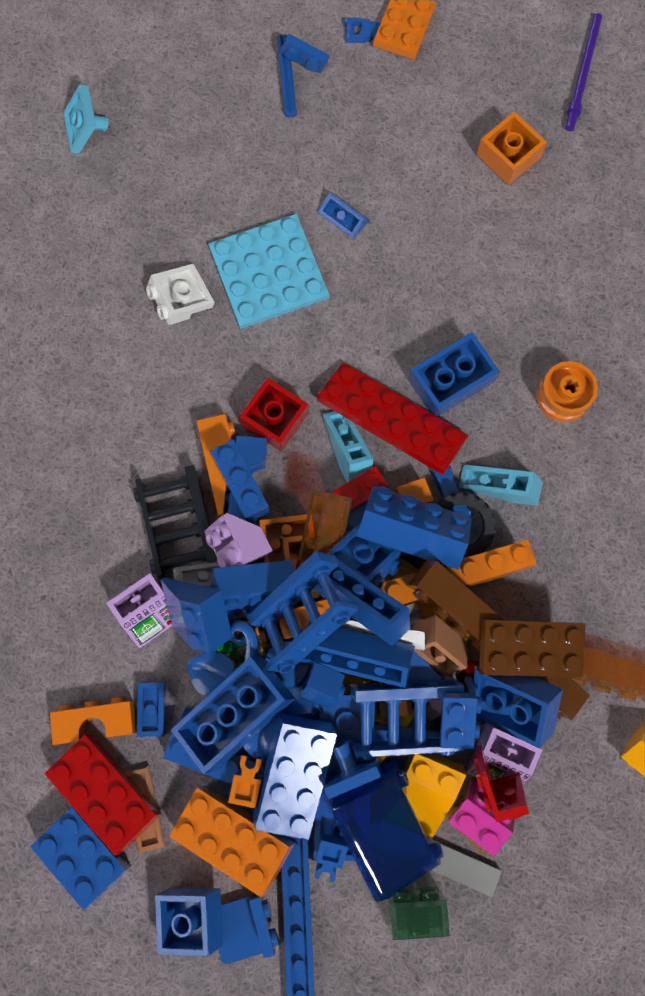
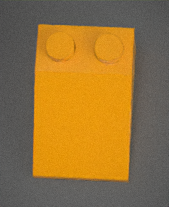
(432, 787)

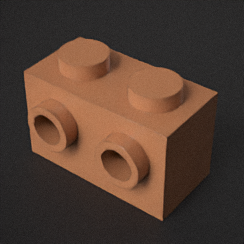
(443, 646)

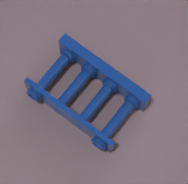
(283, 600)
(419, 692)

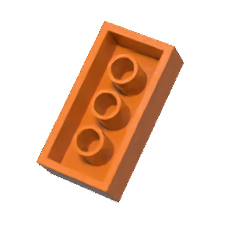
(227, 840)

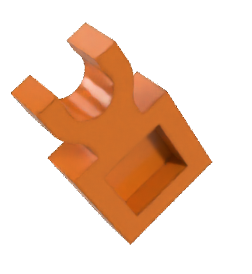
(245, 786)

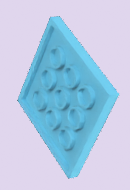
(268, 271)

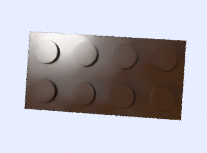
(532, 648)

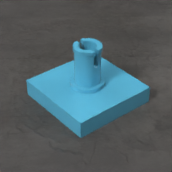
(80, 119)

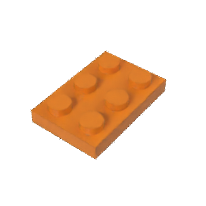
(404, 26)

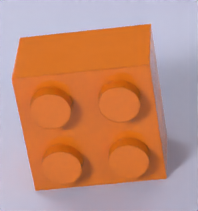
(511, 148)

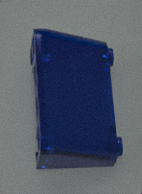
(385, 833)

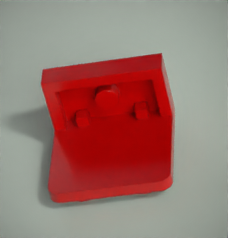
(502, 795)

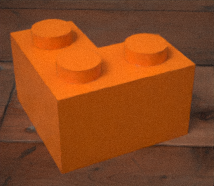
(282, 535)

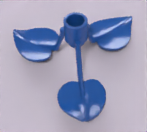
(210, 670)

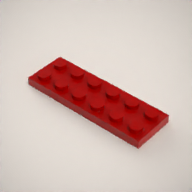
(392, 418)

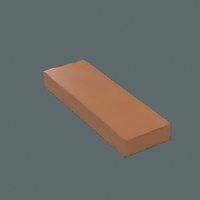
(153, 836)

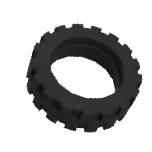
(485, 512)

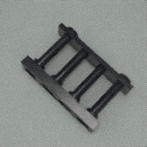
(194, 505)

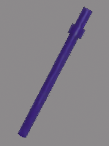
(575, 107)

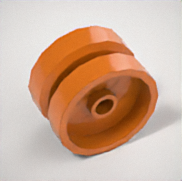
(567, 391)

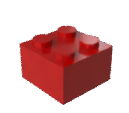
(274, 414)

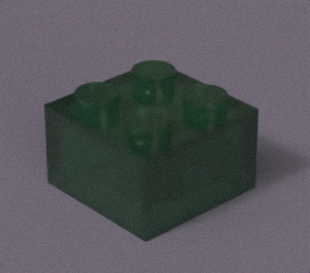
(418, 914)

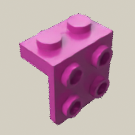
(478, 824)

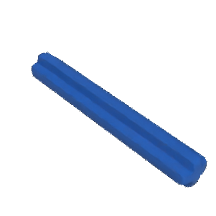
(287, 81)

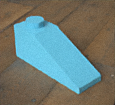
(348, 446)
(503, 484)

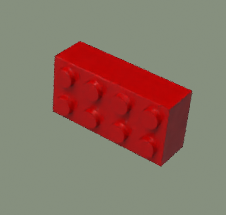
(103, 794)

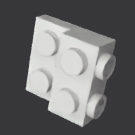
(179, 293)

